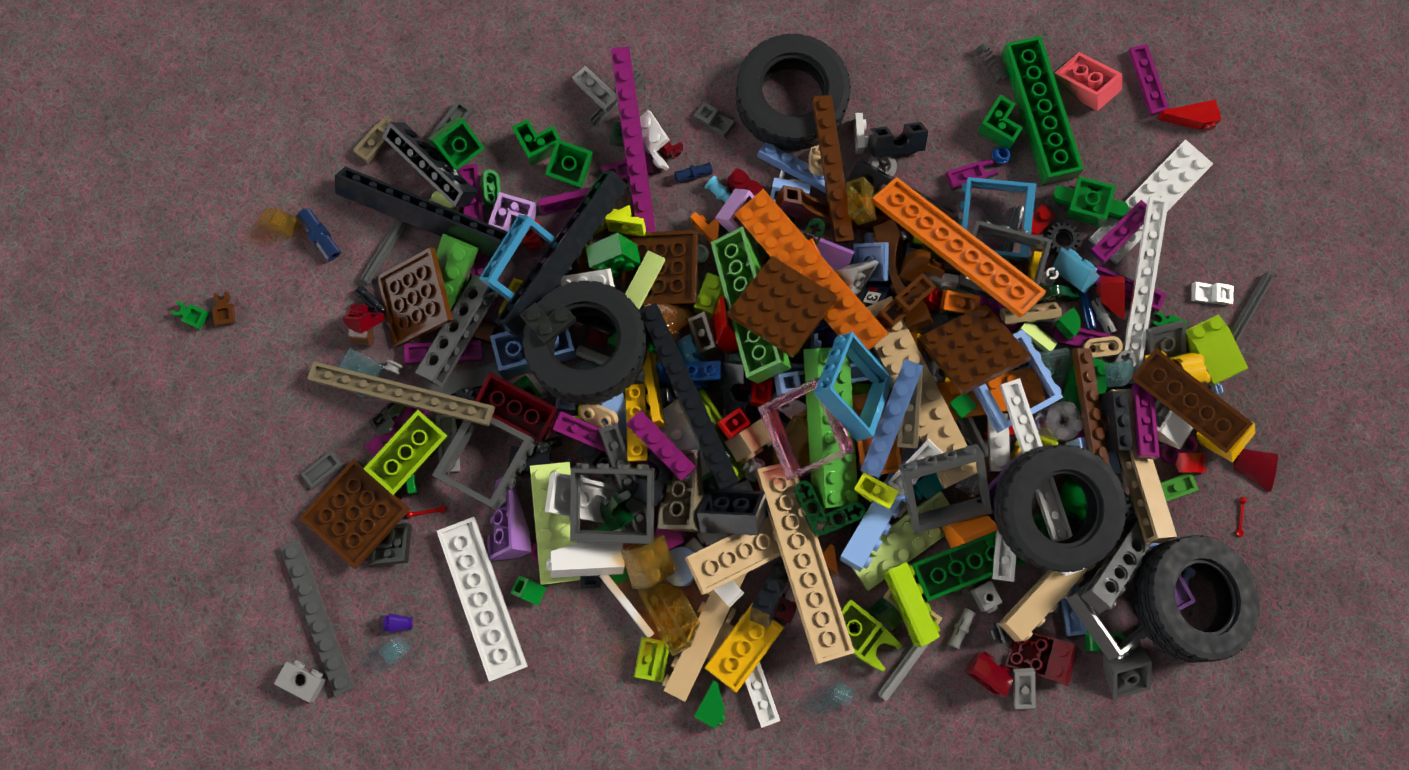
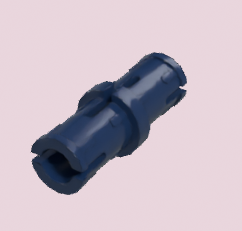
(693, 172)

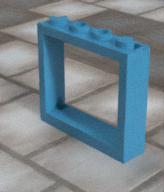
(1000, 185)
(507, 249)
(865, 425)

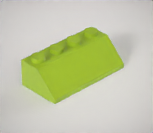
(405, 452)
(911, 604)

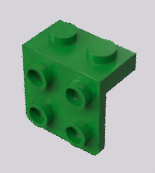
(1073, 500)

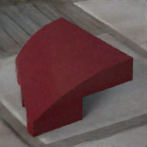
(360, 319)
(1257, 467)

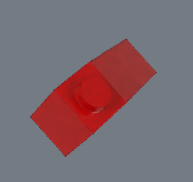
(1194, 116)

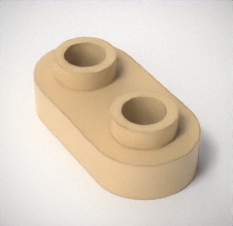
(815, 163)
(1101, 346)
(598, 414)

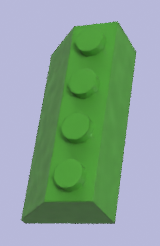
(456, 263)

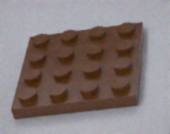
(678, 276)
(414, 297)
(782, 306)
(974, 349)
(354, 514)

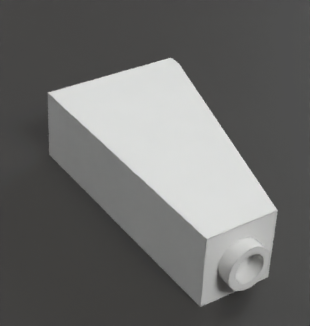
(586, 559)

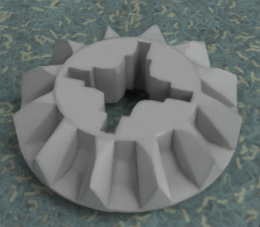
(890, 168)

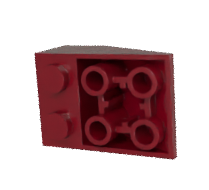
(1048, 656)

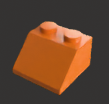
(968, 530)

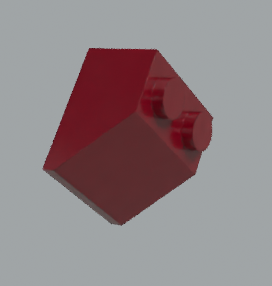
(989, 674)

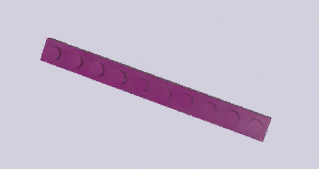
(632, 136)

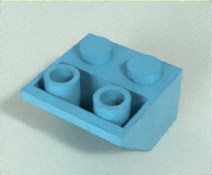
(1077, 272)

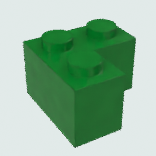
(998, 126)
(535, 146)

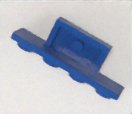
(699, 371)

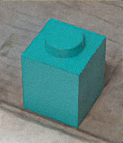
(927, 487)

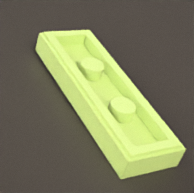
(644, 278)

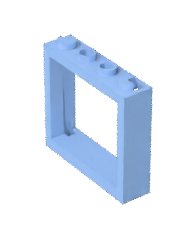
(1053, 390)

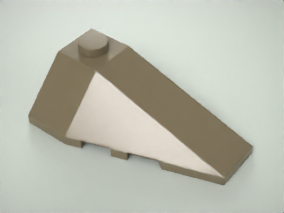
(683, 499)

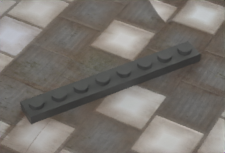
(317, 618)

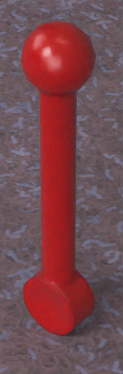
(442, 509)
(1240, 532)

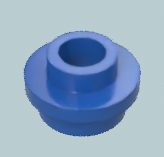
(998, 152)

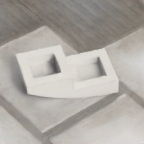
(1214, 294)

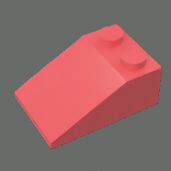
(1090, 80)

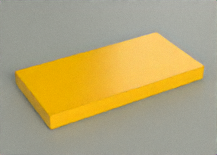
(742, 651)

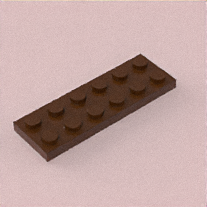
(1191, 400)

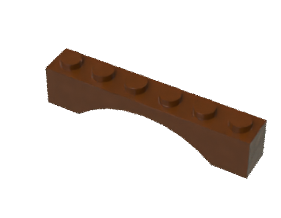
(799, 204)
(889, 232)

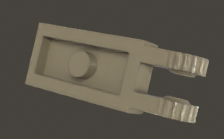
(373, 141)

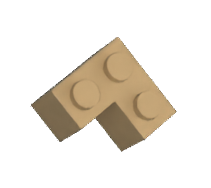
(749, 441)

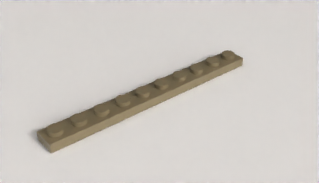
(401, 393)

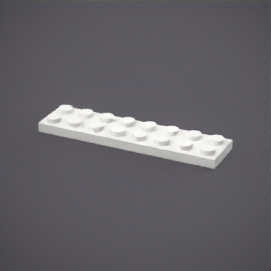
(1168, 181)
(482, 599)

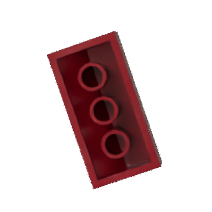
(518, 407)

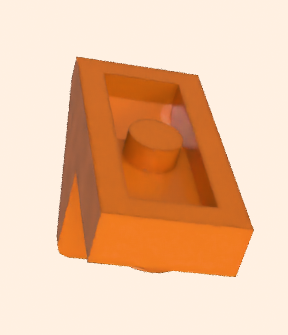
(709, 231)
(959, 302)
(830, 559)

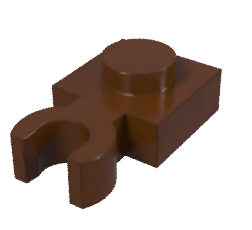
(223, 313)

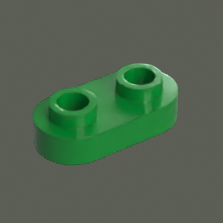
(489, 189)

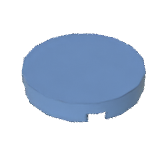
(683, 575)

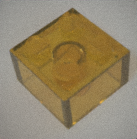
(648, 563)

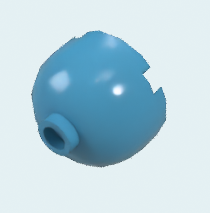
(689, 350)

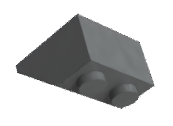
(1128, 674)

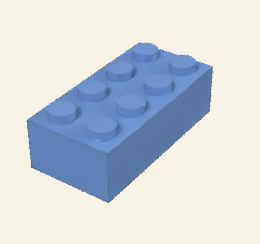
(511, 356)

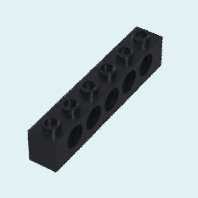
(429, 164)
(880, 178)

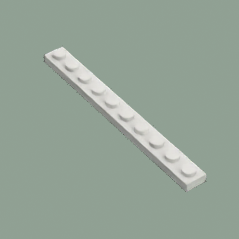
(1145, 278)
(1028, 439)

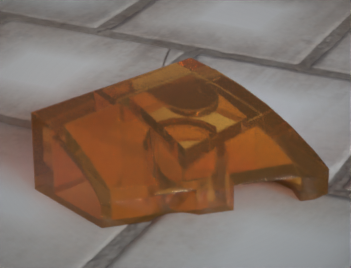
(674, 316)

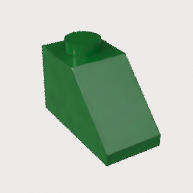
(712, 708)

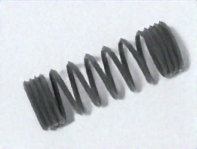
(985, 47)

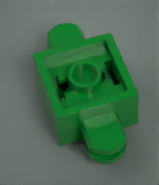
(1090, 194)

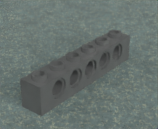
(456, 334)
(1117, 569)

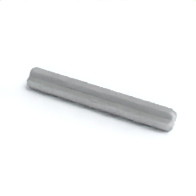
(901, 671)

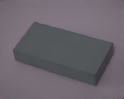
(321, 469)

